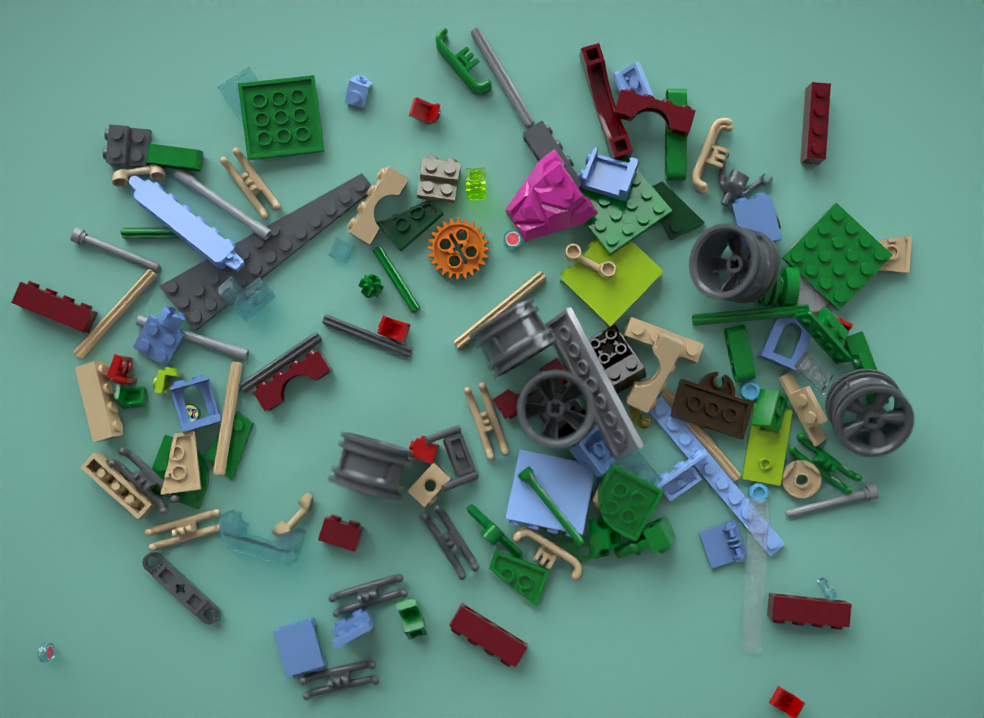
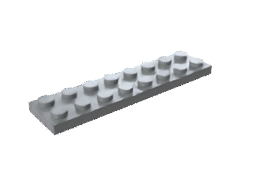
(584, 363)

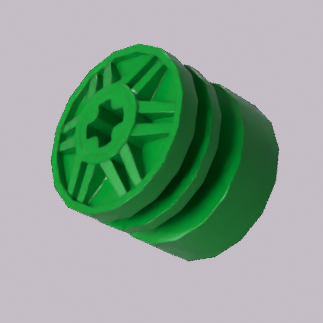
(785, 290)

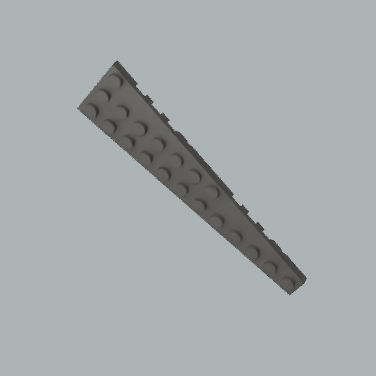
(196, 289)

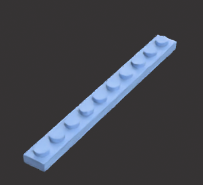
(709, 469)

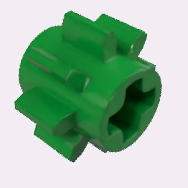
(371, 286)

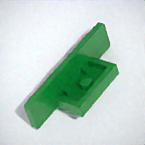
(827, 333)
(861, 355)

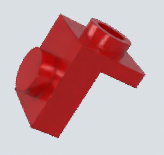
(424, 111)
(393, 329)
(787, 702)

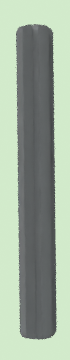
(367, 335)
(280, 362)

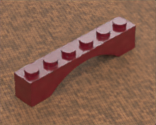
(597, 79)

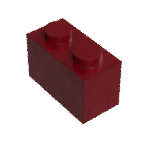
(341, 533)

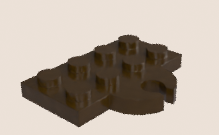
(712, 405)

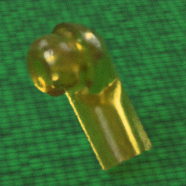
(638, 419)

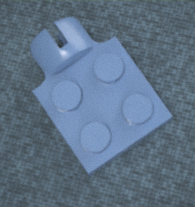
(161, 336)

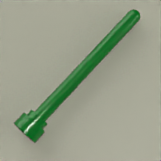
(528, 477)

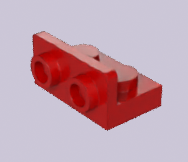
(119, 368)

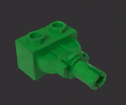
(657, 537)

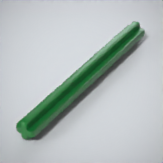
(748, 315)

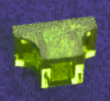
(475, 183)

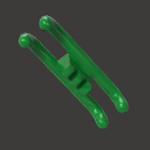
(461, 64)
(825, 464)

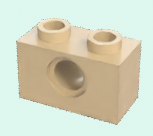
(419, 489)

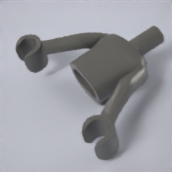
(736, 182)

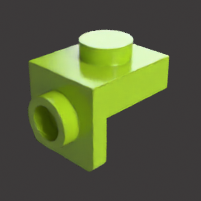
(162, 381)

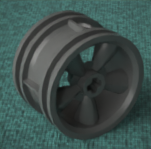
(758, 267)
(513, 337)
(883, 430)
(549, 433)
(370, 466)

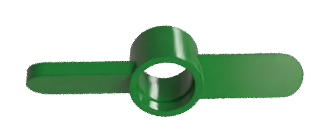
(492, 531)

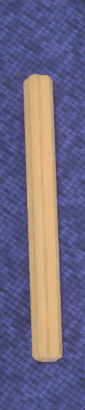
(509, 302)
(116, 312)
(227, 418)
(707, 442)

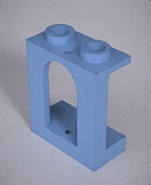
(767, 352)
(177, 393)

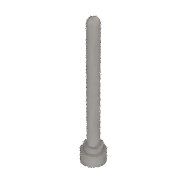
(79, 236)
(869, 492)

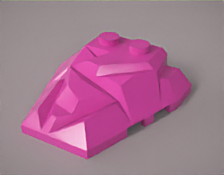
(549, 201)

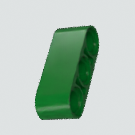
(174, 157)
(739, 353)

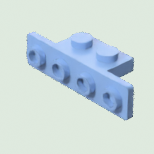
(682, 477)

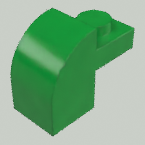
(412, 618)

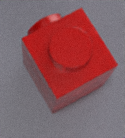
(423, 451)

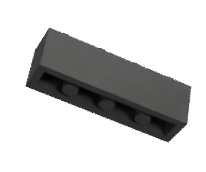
(541, 143)

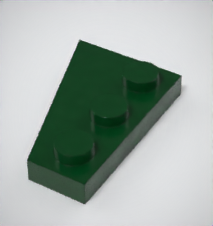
(682, 218)
(409, 225)

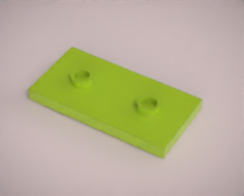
(766, 452)

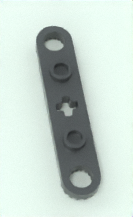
(170, 577)

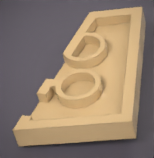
(183, 465)

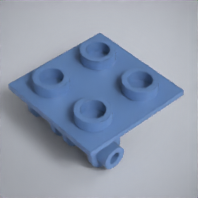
(723, 544)

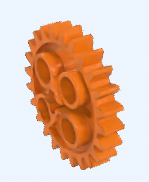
(473, 240)

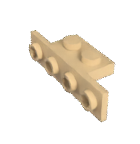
(806, 407)

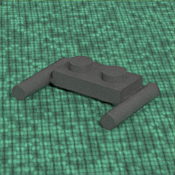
(458, 456)

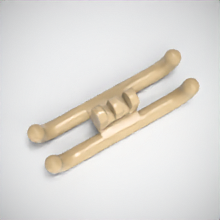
(710, 153)
(251, 183)
(486, 421)
(183, 529)
(549, 550)

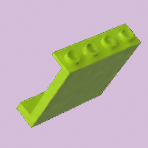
(613, 295)

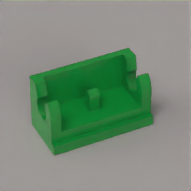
(769, 410)

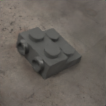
(126, 146)

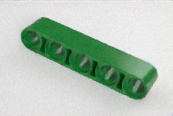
(674, 144)

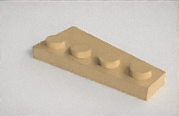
(901, 256)

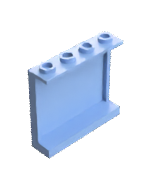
(562, 480)

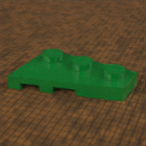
(239, 437)
(520, 574)

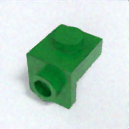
(130, 397)

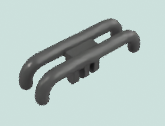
(143, 480)
(450, 541)
(368, 594)
(339, 678)

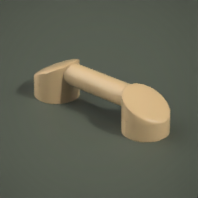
(120, 177)
(573, 254)
(305, 502)

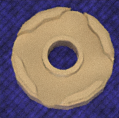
(797, 468)

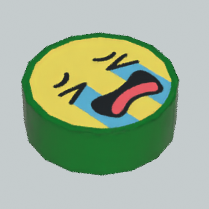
(193, 412)

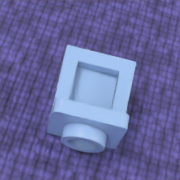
(357, 91)

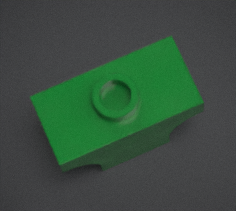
(602, 538)

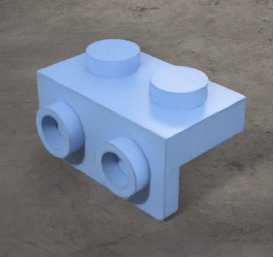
(633, 79)

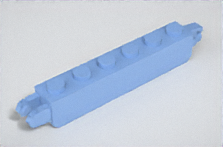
(185, 225)

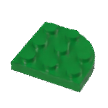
(190, 498)
(627, 501)

